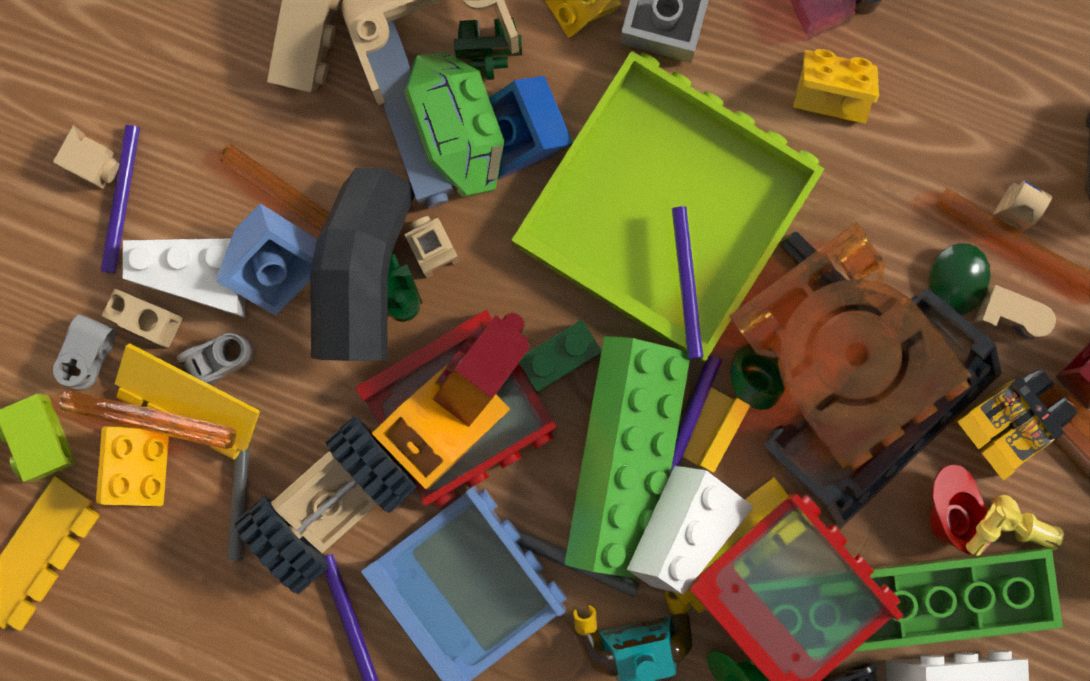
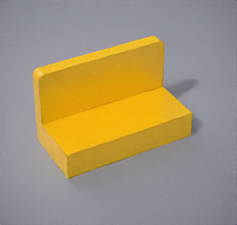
(714, 430)

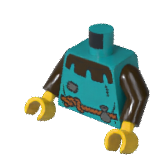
(640, 649)

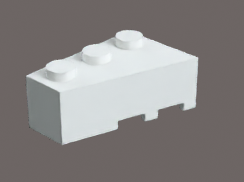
(182, 270)
(686, 529)
(964, 666)

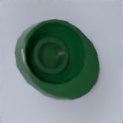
(960, 277)
(756, 378)

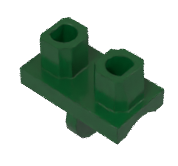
(472, 46)
(401, 292)

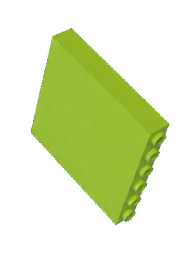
(636, 158)

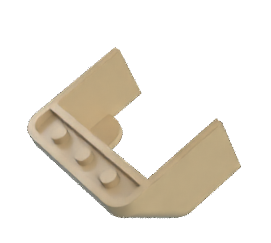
(370, 30)

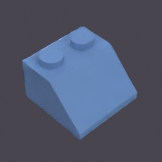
(267, 260)

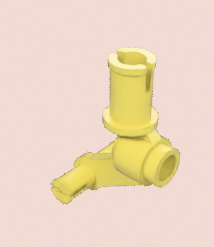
(1006, 516)

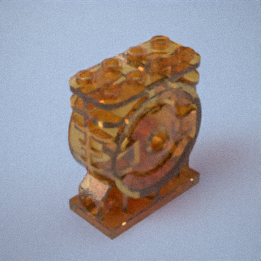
(847, 429)

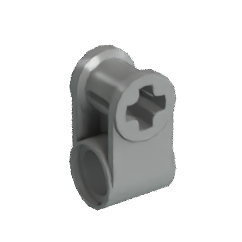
(84, 348)
(210, 359)

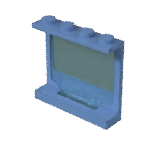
(465, 588)

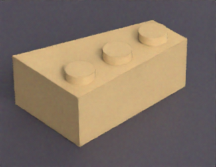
(302, 43)

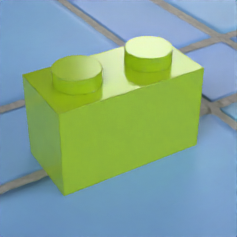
(35, 438)

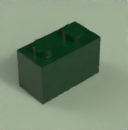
(560, 356)

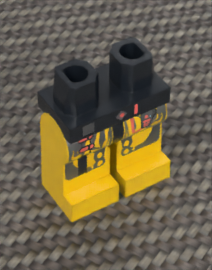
(1028, 421)

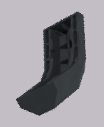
(353, 267)

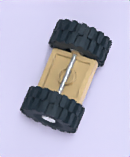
(324, 505)

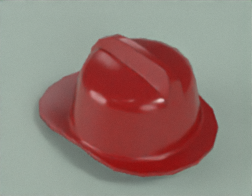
(956, 507)

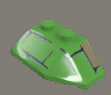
(455, 122)

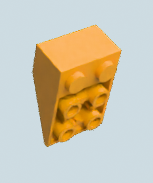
(430, 437)

